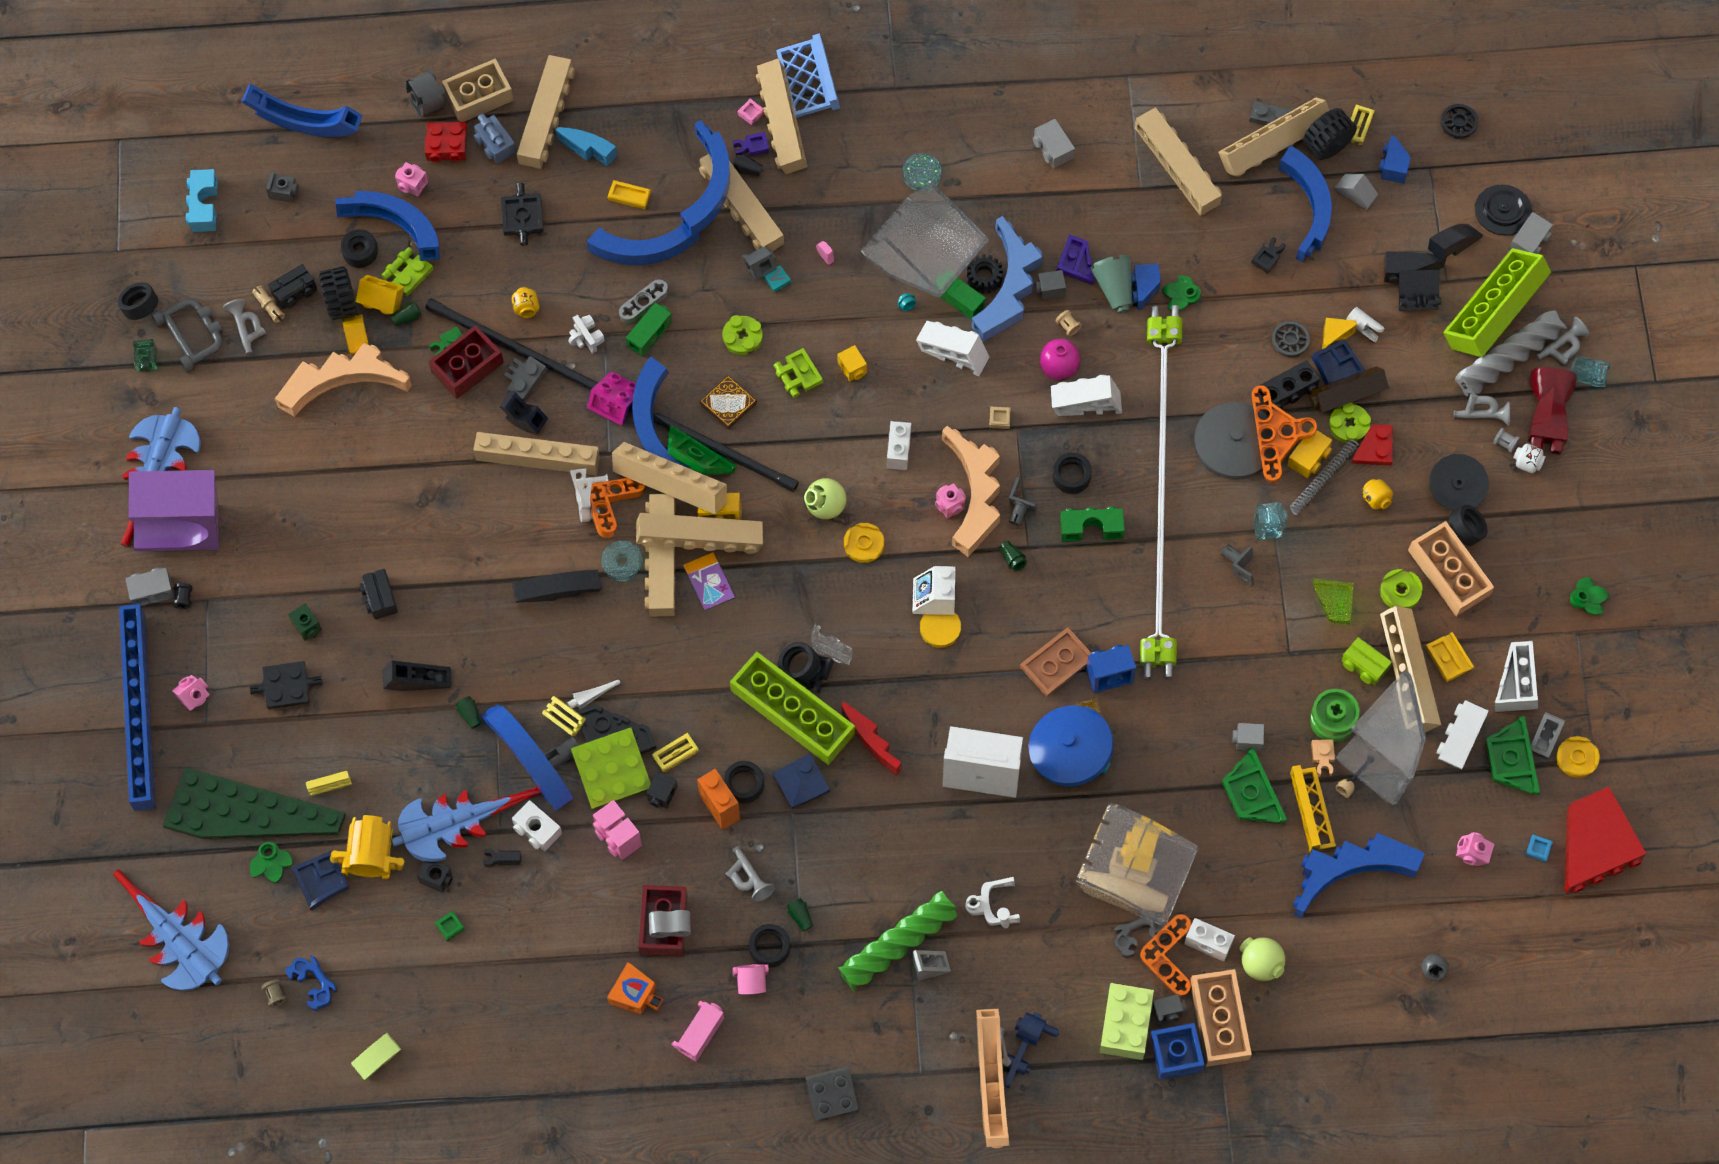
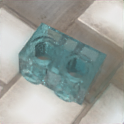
(1269, 520)

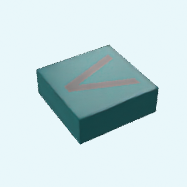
(777, 279)

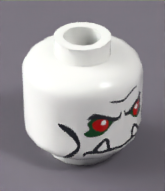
(1529, 458)

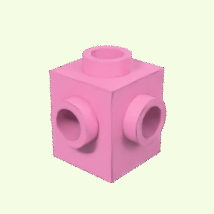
(411, 179)
(950, 500)
(191, 692)
(1474, 849)

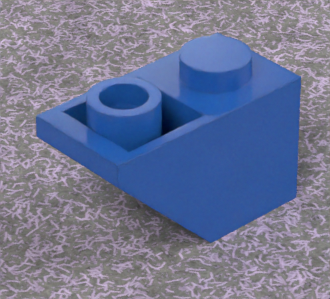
(1396, 163)
(1146, 282)

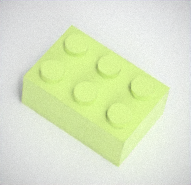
(1126, 1021)

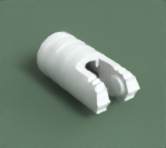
(1364, 322)

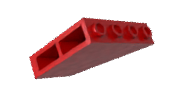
(1598, 841)

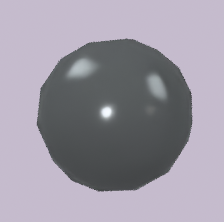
(1434, 967)

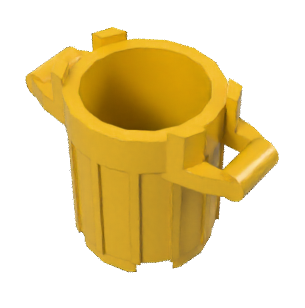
(368, 849)

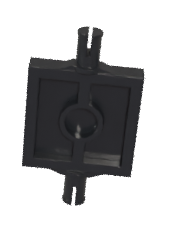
(522, 214)
(286, 685)

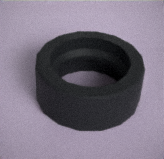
(133, 293)
(1072, 458)
(1475, 520)
(790, 652)
(745, 766)
(769, 929)

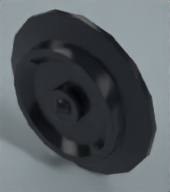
(1502, 209)
(1458, 482)

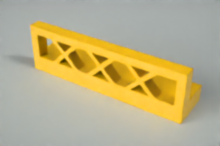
(1307, 810)

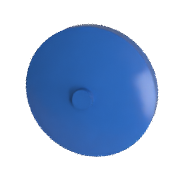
(1071, 745)

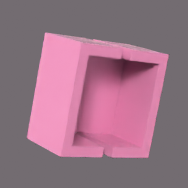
(618, 833)

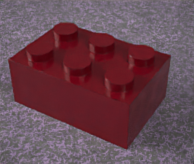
(466, 362)
(661, 899)

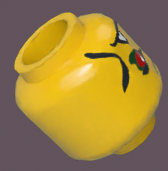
(525, 302)

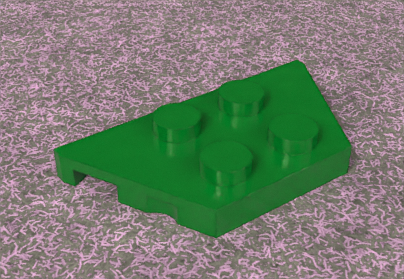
(696, 455)
(1512, 758)
(1252, 792)

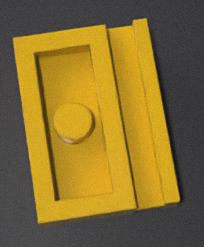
(1449, 657)

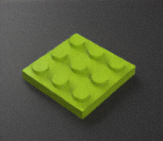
(611, 767)

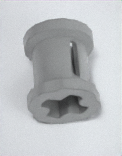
(1506, 440)

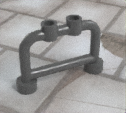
(204, 314)

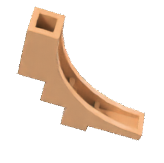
(338, 370)
(978, 464)
(991, 1078)

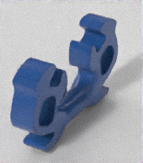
(300, 968)

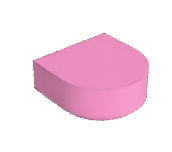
(825, 252)

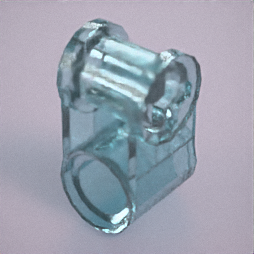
(1591, 371)

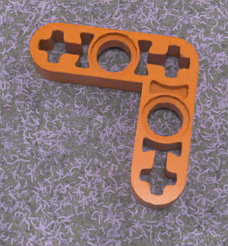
(606, 497)
(1161, 959)

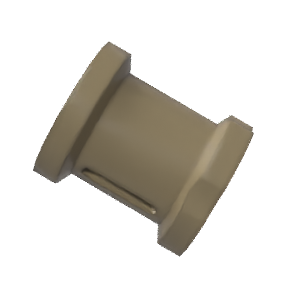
(274, 993)

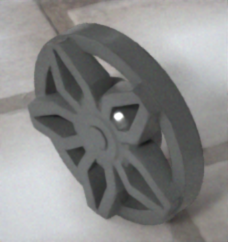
(1290, 339)

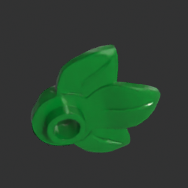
(1179, 292)
(1591, 596)
(270, 865)

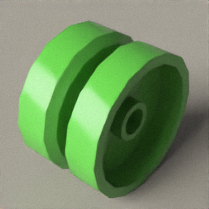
(1334, 715)

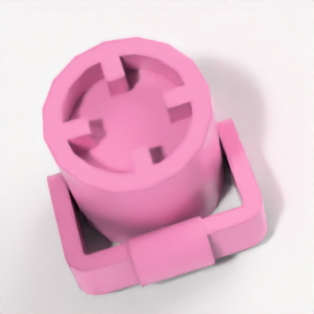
(751, 978)

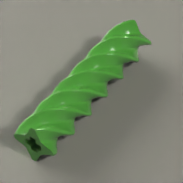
(895, 942)

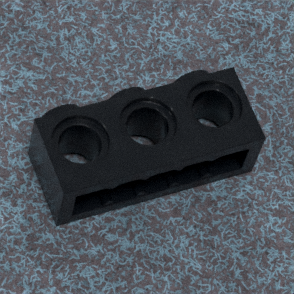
(1291, 379)

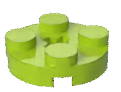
(742, 324)
(1349, 412)
(1405, 579)

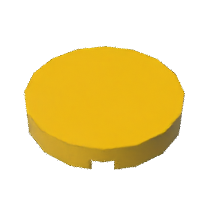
(864, 543)
(940, 629)
(1577, 757)

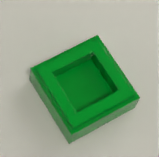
(449, 925)

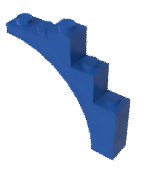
(1379, 855)

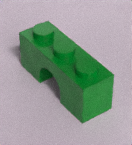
(1108, 520)

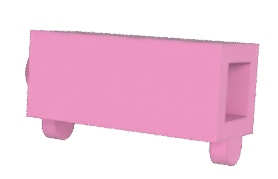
(700, 1030)

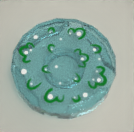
(921, 171)

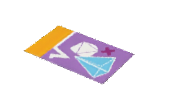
(708, 581)

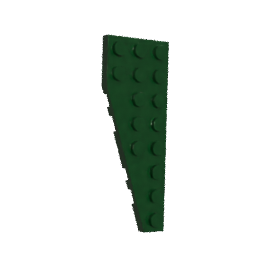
(225, 808)

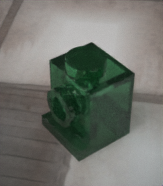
(145, 355)

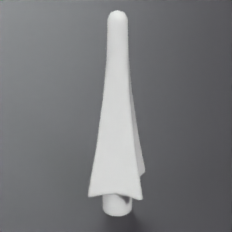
(584, 698)

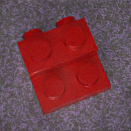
(446, 141)

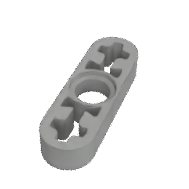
(647, 293)

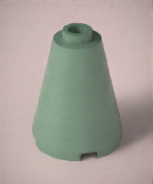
(1115, 281)

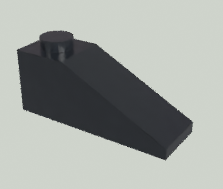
(1405, 261)
(415, 676)

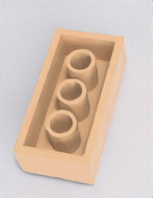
(1451, 568)
(1220, 1018)

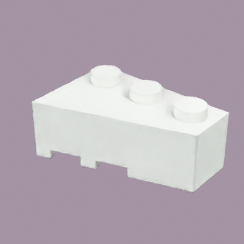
(954, 344)
(1086, 395)
(1518, 681)
(1462, 734)

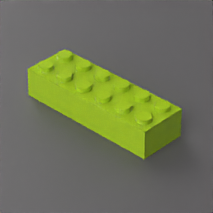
(1497, 302)
(792, 708)

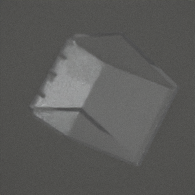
(926, 243)
(1387, 741)
(1136, 864)

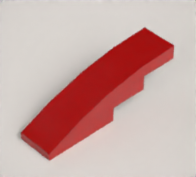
(866, 733)

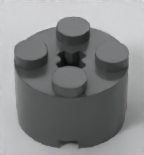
(425, 93)

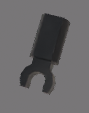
(502, 858)

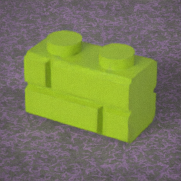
(1366, 662)

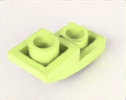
(376, 1056)

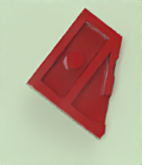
(1376, 446)

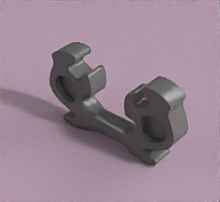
(1124, 942)

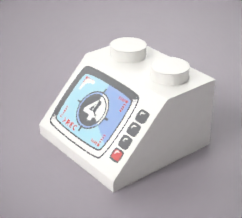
(934, 591)

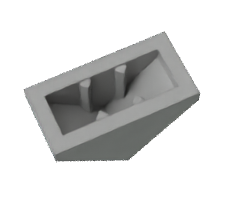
(1357, 189)
(1547, 734)
(930, 963)

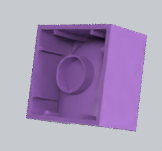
(174, 510)

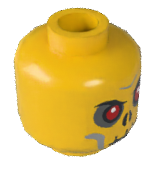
(1377, 494)

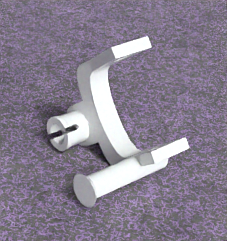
(583, 494)
(983, 908)

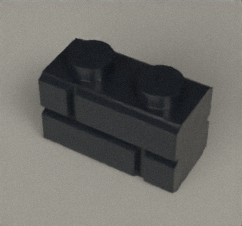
(292, 286)
(379, 594)

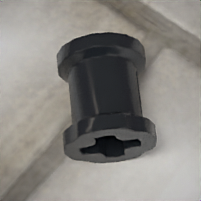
(182, 596)

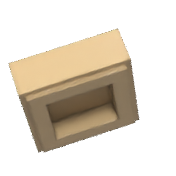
(1000, 417)

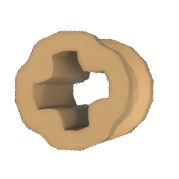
(1068, 323)

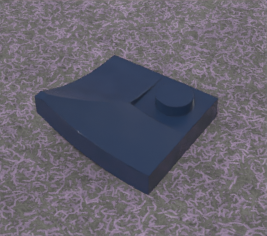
(1336, 362)
(801, 781)
(320, 879)

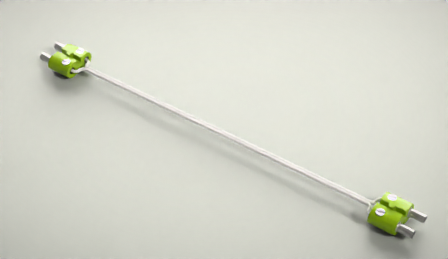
(1161, 651)

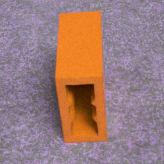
(718, 799)

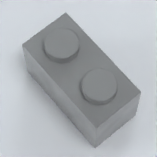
(1053, 143)
(1532, 234)
(150, 587)

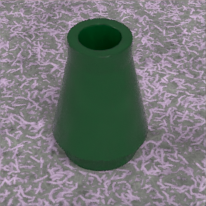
(407, 313)
(1015, 559)
(468, 710)
(800, 914)

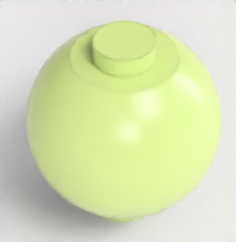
(825, 498)
(1262, 958)

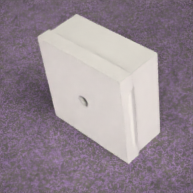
(982, 762)

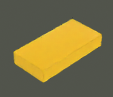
(629, 194)

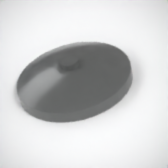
(1229, 441)

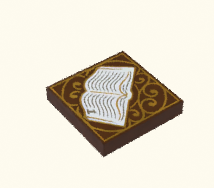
(728, 402)

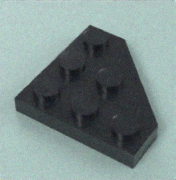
(603, 723)

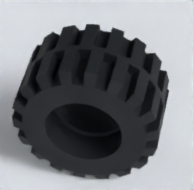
(1330, 133)
(338, 293)

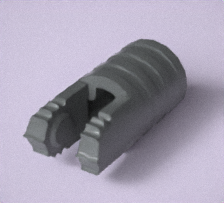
(561, 753)

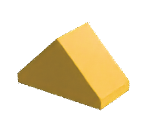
(1337, 330)
(355, 332)

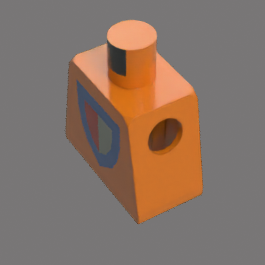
(634, 991)

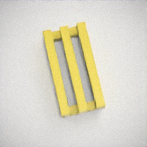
(1360, 140)
(552, 707)
(664, 768)
(328, 783)

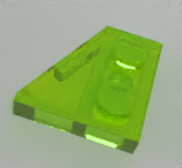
(1335, 599)

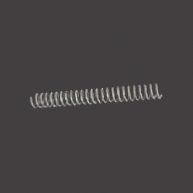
(1298, 506)

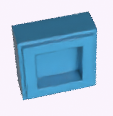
(1539, 848)

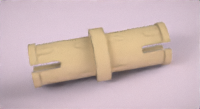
(268, 304)

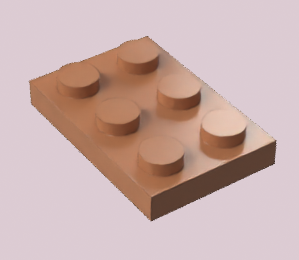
(1056, 662)

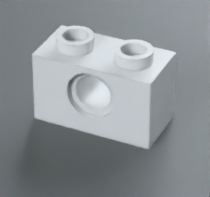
(898, 445)
(531, 815)
(1209, 939)

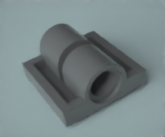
(831, 1093)

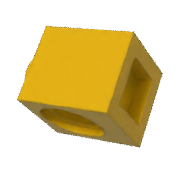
(852, 363)

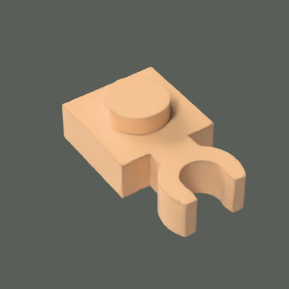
(1323, 754)

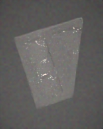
(830, 646)

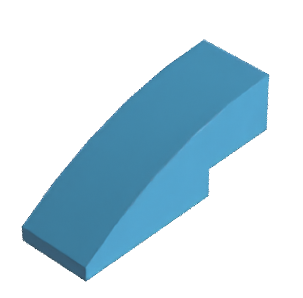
(587, 145)

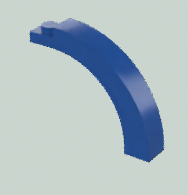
(304, 120)
(1313, 183)
(710, 203)
(396, 211)
(640, 251)
(643, 403)
(529, 755)

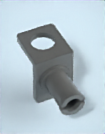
(1020, 505)
(1239, 561)

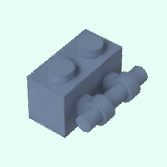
(494, 139)

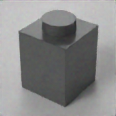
(1051, 285)

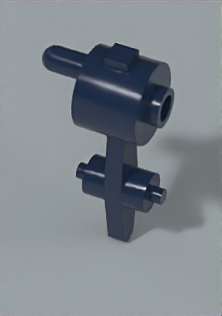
(1030, 1031)

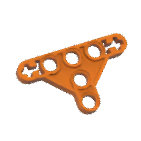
(1278, 442)

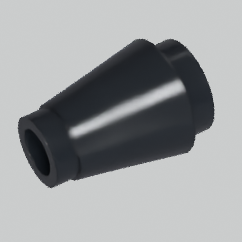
(746, 165)

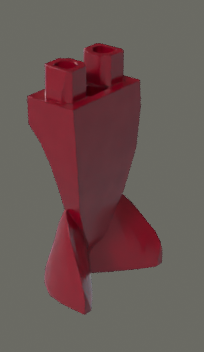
(1549, 423)

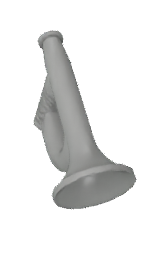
(236, 308)
(1578, 329)
(1502, 413)
(761, 889)

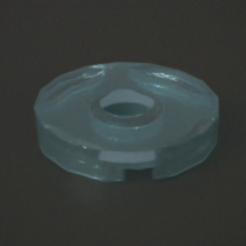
(617, 550)

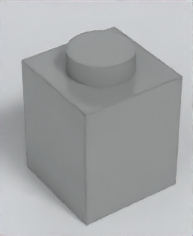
(1249, 736)

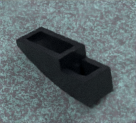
(1453, 240)

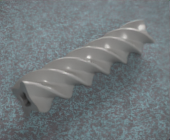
(1514, 348)

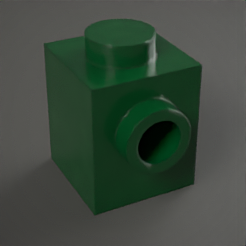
(305, 622)

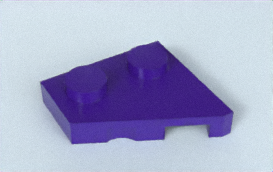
(1076, 260)

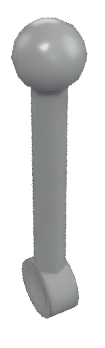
(1006, 1060)

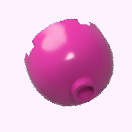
(1060, 359)

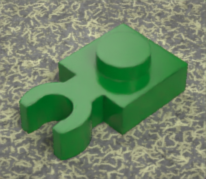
(446, 339)

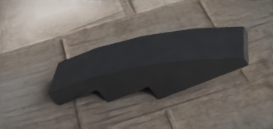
(556, 585)

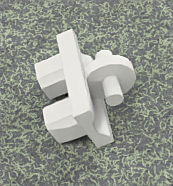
(582, 326)

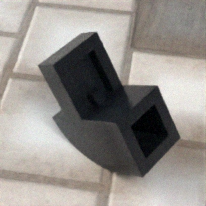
(523, 415)

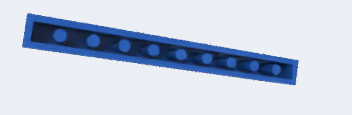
(137, 707)

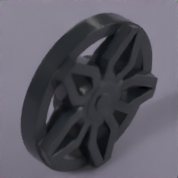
(1459, 121)

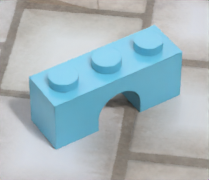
(201, 185)

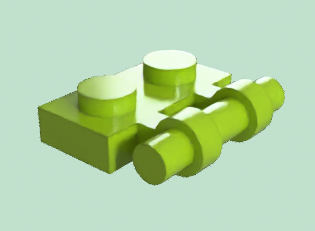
(411, 275)
(804, 370)

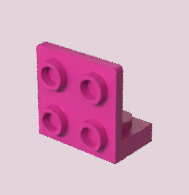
(612, 398)

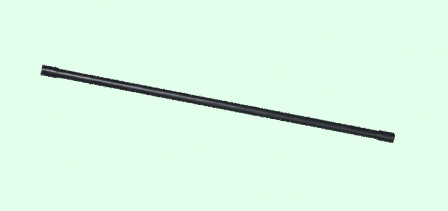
(443, 311)

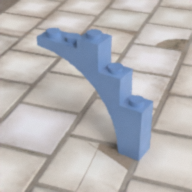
(1007, 307)

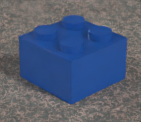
(1110, 668)
(1177, 1051)

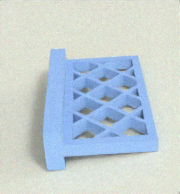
(822, 69)

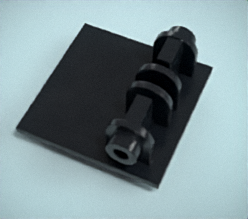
(1419, 290)

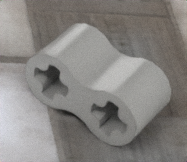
(670, 923)

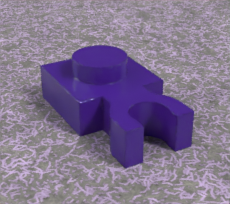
(754, 144)

